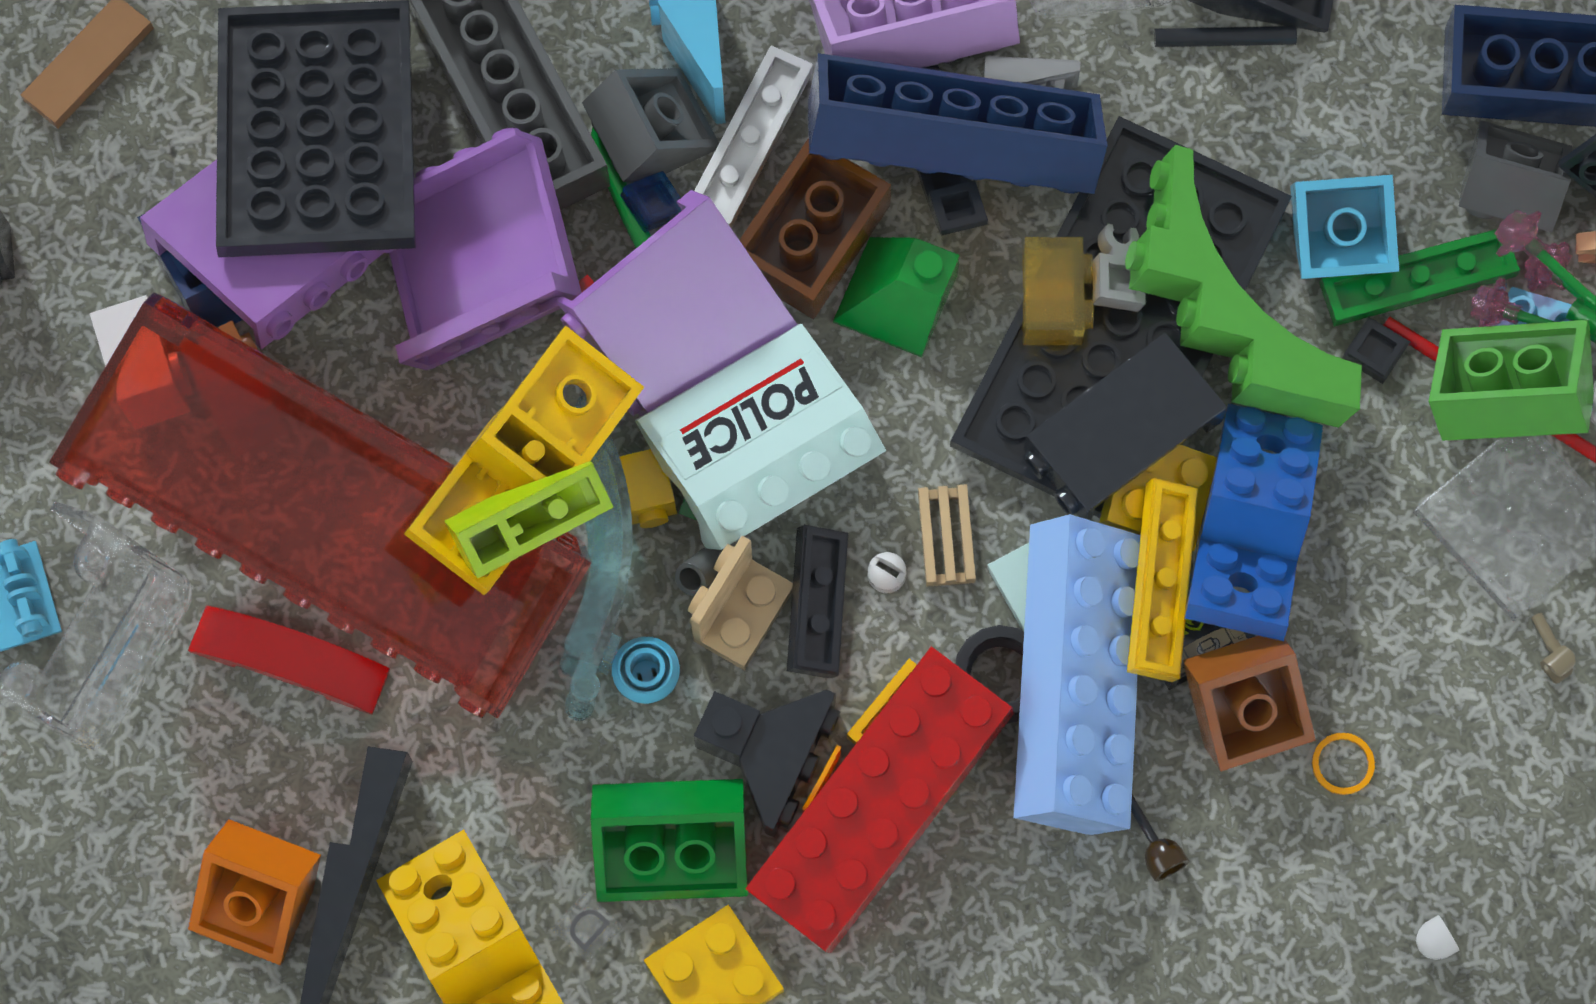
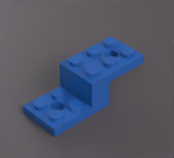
(1255, 522)

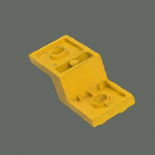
(529, 441)
(470, 935)

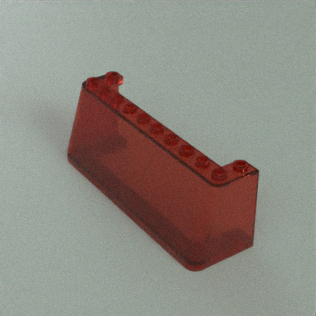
(306, 499)

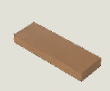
(86, 61)

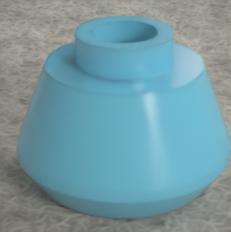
(640, 657)

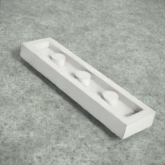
(754, 131)

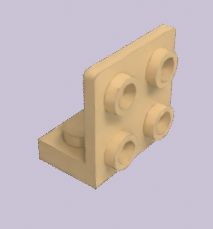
(738, 605)

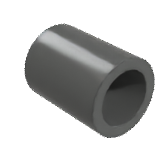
(697, 571)

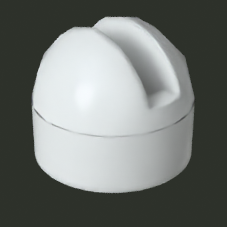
(882, 578)
(1435, 940)

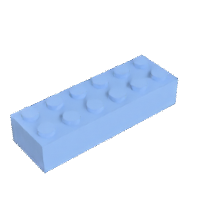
(1075, 678)

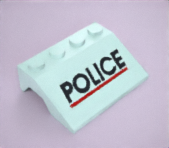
(760, 436)

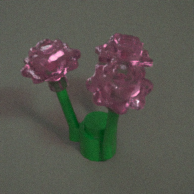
(1544, 267)

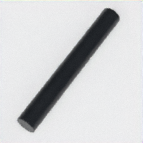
(1225, 36)

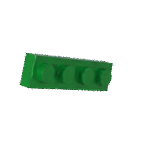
(1420, 278)

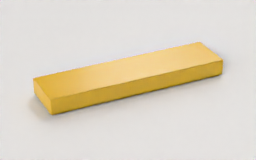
(1162, 580)

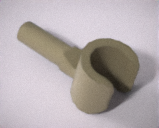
(1561, 658)

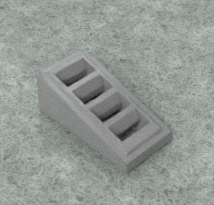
(1035, 71)

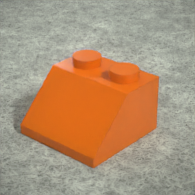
(253, 891)

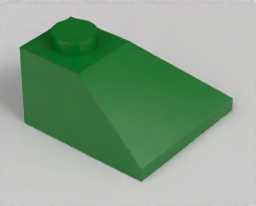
(898, 291)

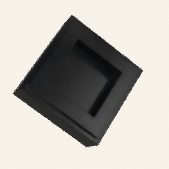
(1376, 349)

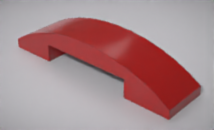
(290, 657)

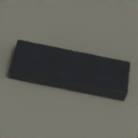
(817, 601)

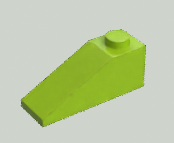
(527, 517)

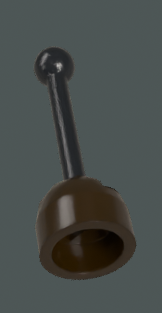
(1163, 855)

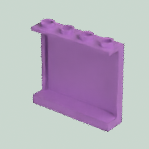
(484, 251)
(263, 289)
(679, 305)

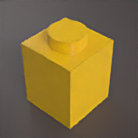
(648, 489)

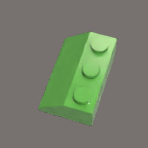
(1513, 381)

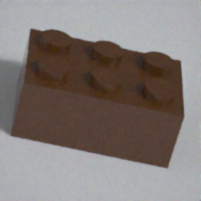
(815, 227)

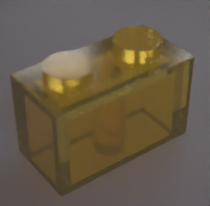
(1054, 291)

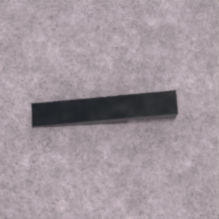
(351, 870)

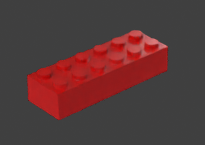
(880, 800)

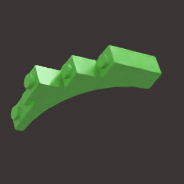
(1217, 316)

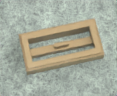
(945, 494)

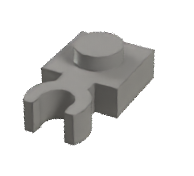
(1110, 273)

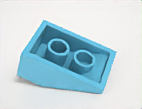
(693, 40)

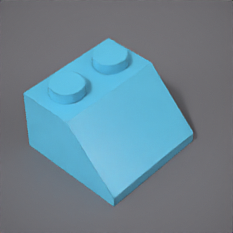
(1345, 226)

